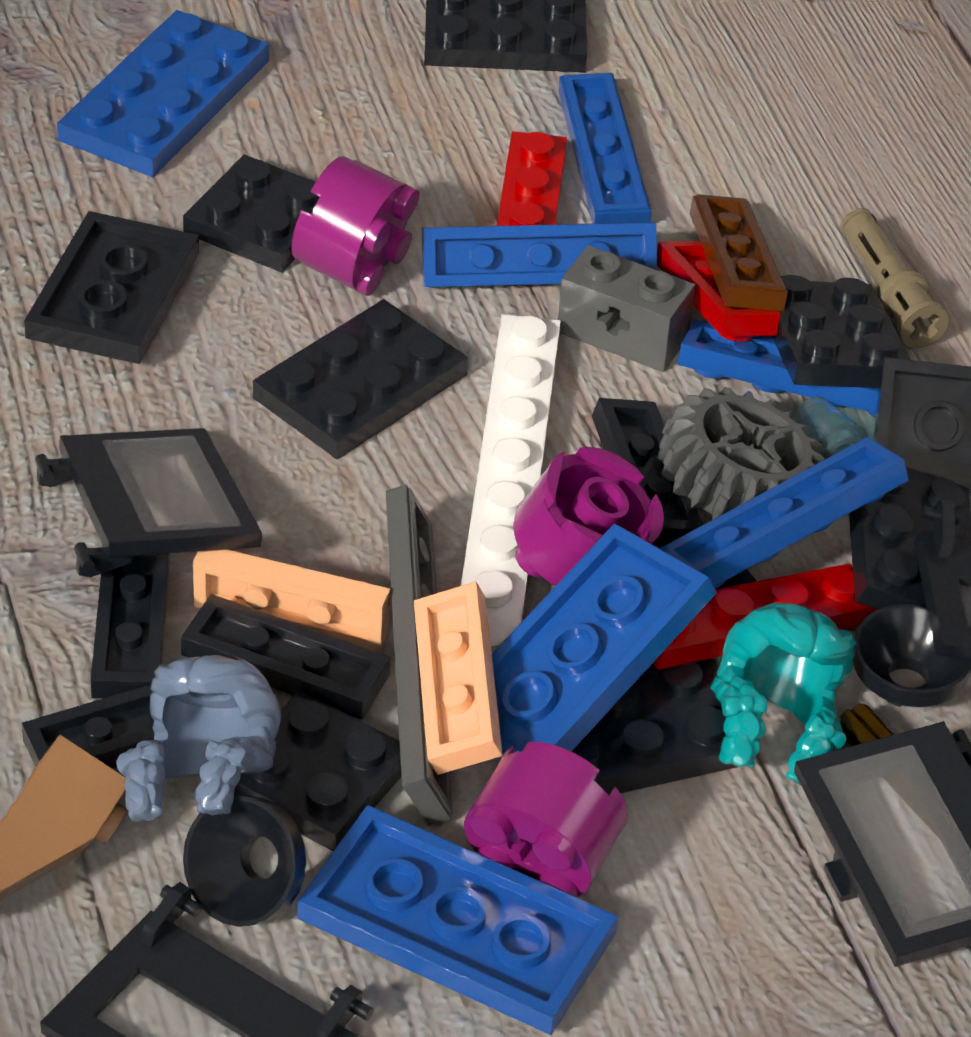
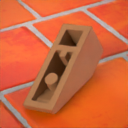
(58, 814)

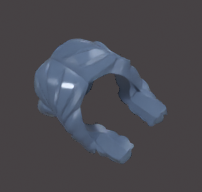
(210, 722)

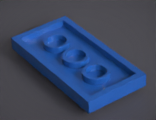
(163, 93)
(592, 639)
(458, 919)

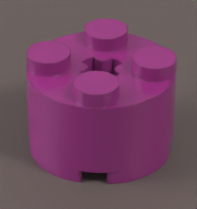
(355, 224)
(576, 506)
(546, 817)

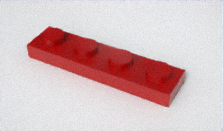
(822, 590)

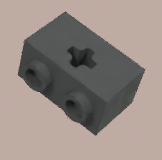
(625, 308)

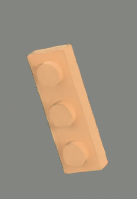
(300, 595)
(457, 678)

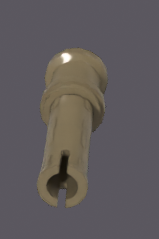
(900, 290)

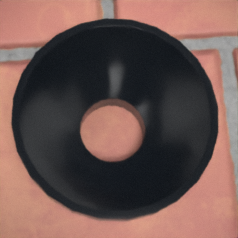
(903, 639)
(220, 865)

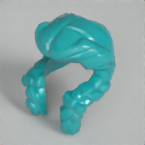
(793, 662)

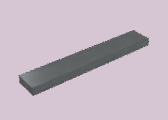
(411, 579)

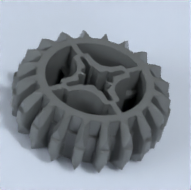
(732, 449)

